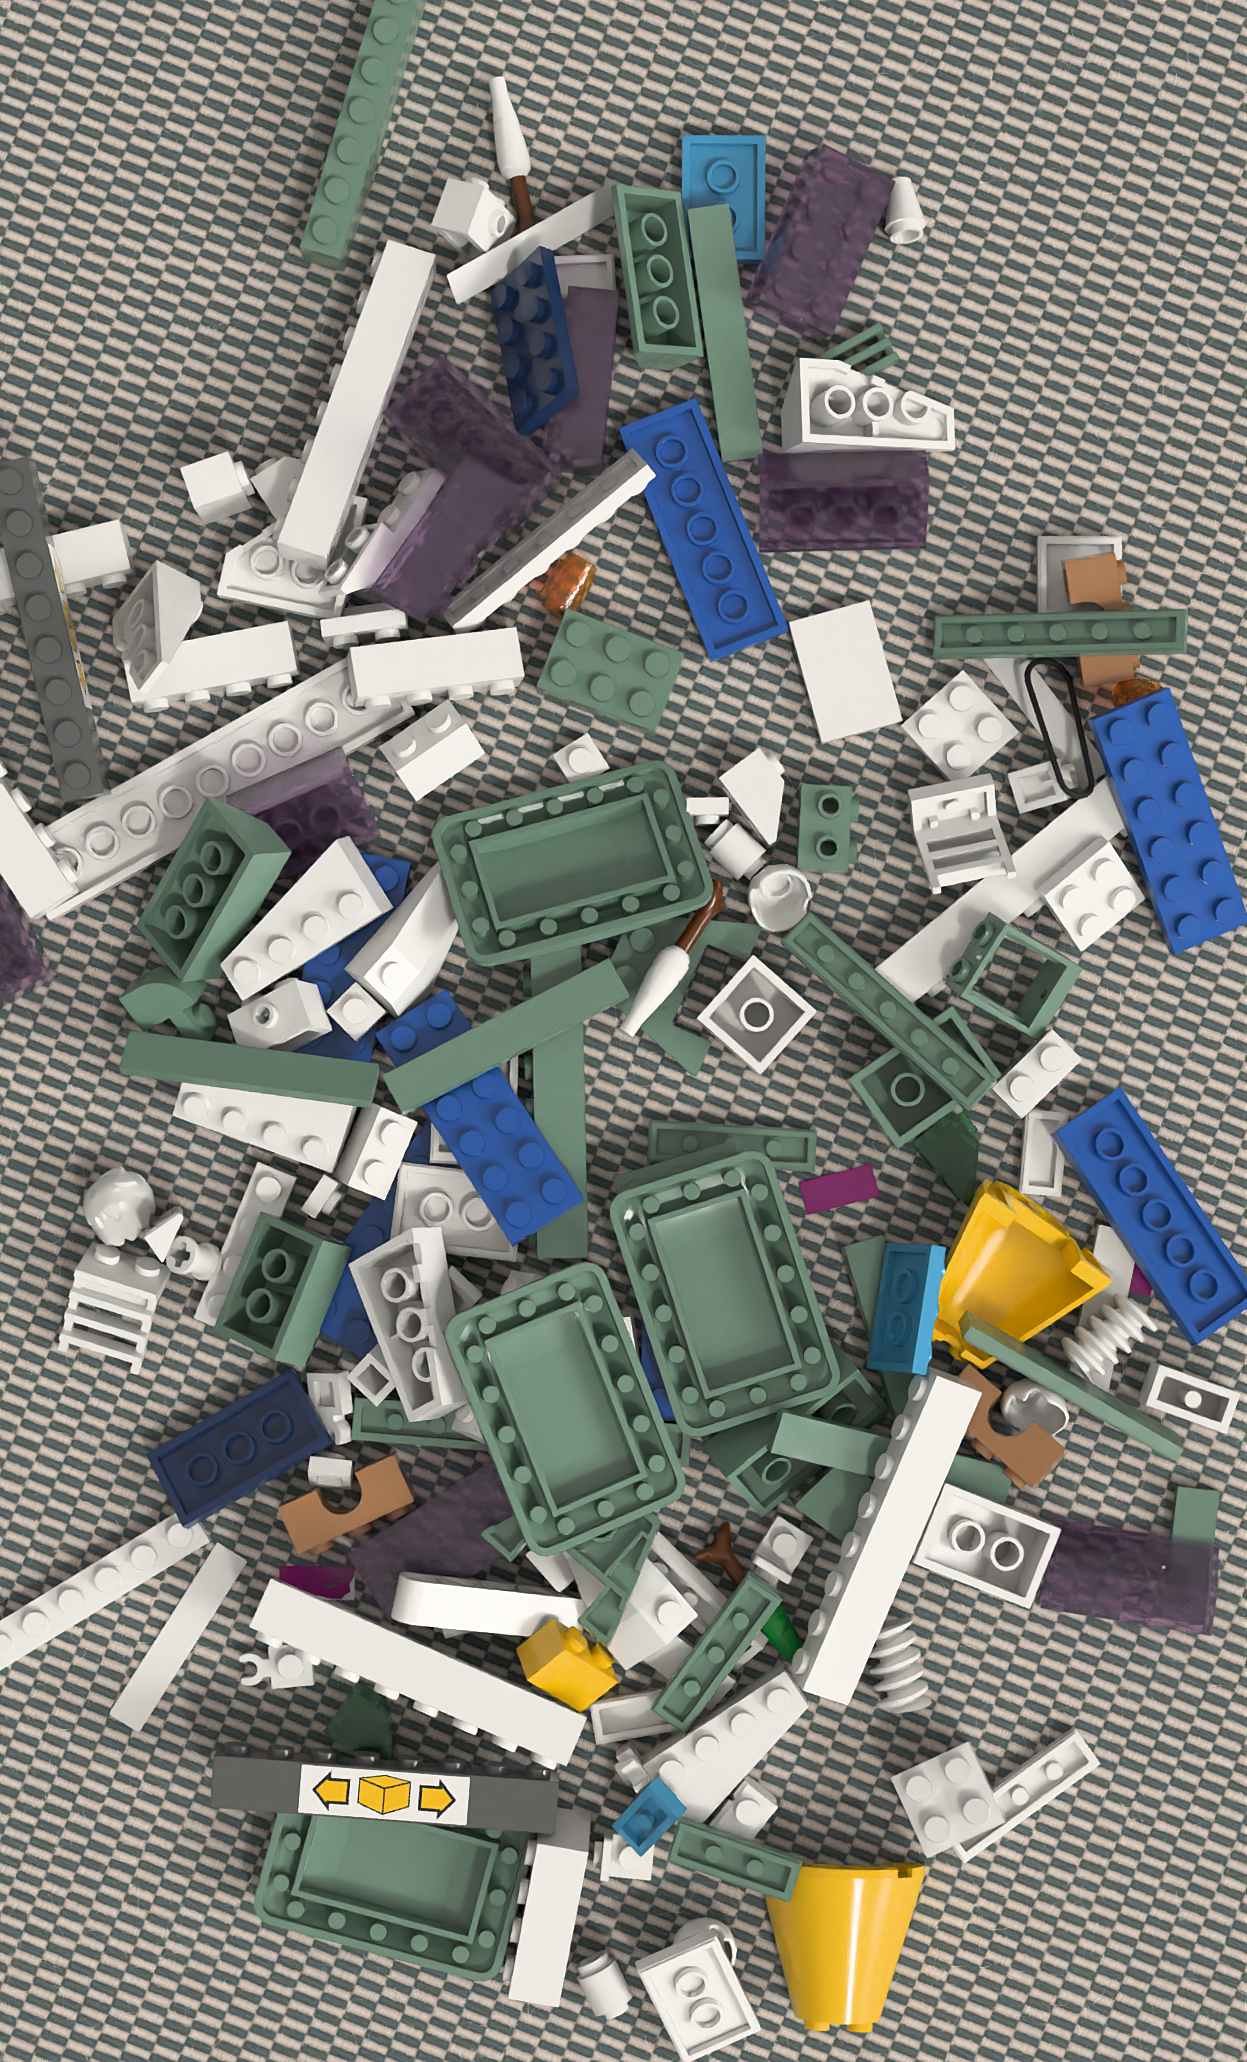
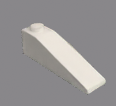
(155, 622)
(651, 1617)

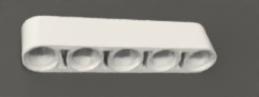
(482, 1604)

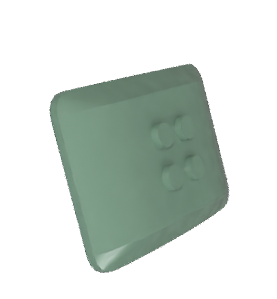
(572, 864)
(724, 1293)
(565, 1408)
(396, 1889)

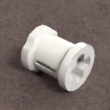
(188, 1256)

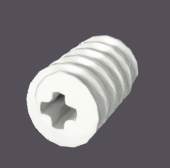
(1106, 1335)
(897, 1668)

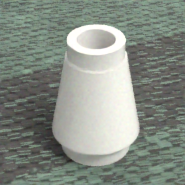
(903, 213)

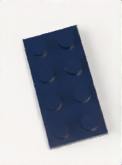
(534, 341)
(239, 1448)

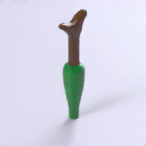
(779, 1626)

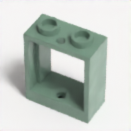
(1043, 995)

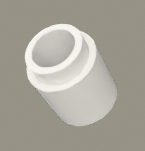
(736, 850)
(604, 1985)

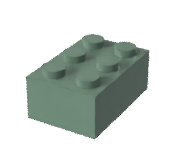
(610, 673)
(901, 1095)
(282, 1289)

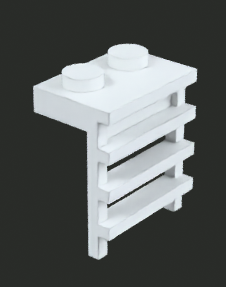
(365, 624)
(959, 832)
(118, 1284)

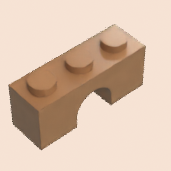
(1098, 580)
(1027, 1455)
(315, 1522)

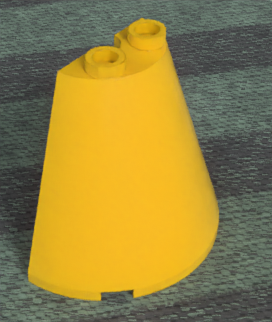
(1011, 1270)
(844, 1939)

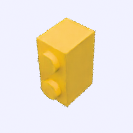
(567, 1664)

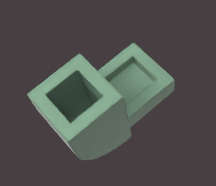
(163, 996)

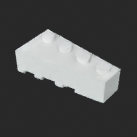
(315, 914)
(285, 1125)
(408, 1305)
(726, 1742)
(549, 1910)

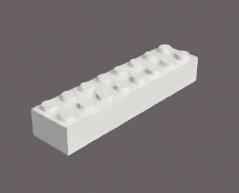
(419, 1672)

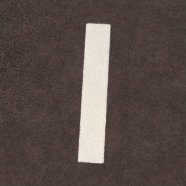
(549, 233)
(1059, 723)
(178, 1637)

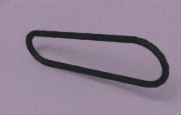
(1091, 784)

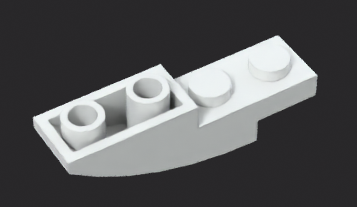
(374, 545)

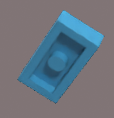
(649, 1817)

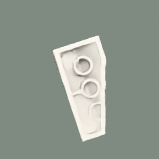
(850, 412)
(409, 948)

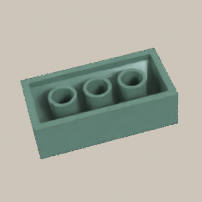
(657, 276)
(212, 890)
(769, 1478)

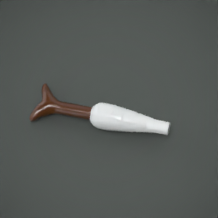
(511, 152)
(670, 965)

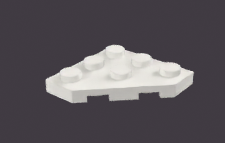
(265, 579)

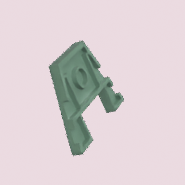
(635, 956)
(611, 1558)

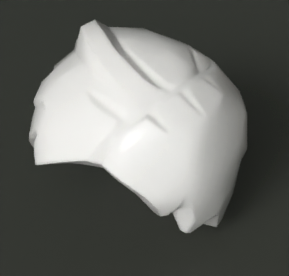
(119, 1206)

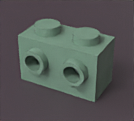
(825, 828)

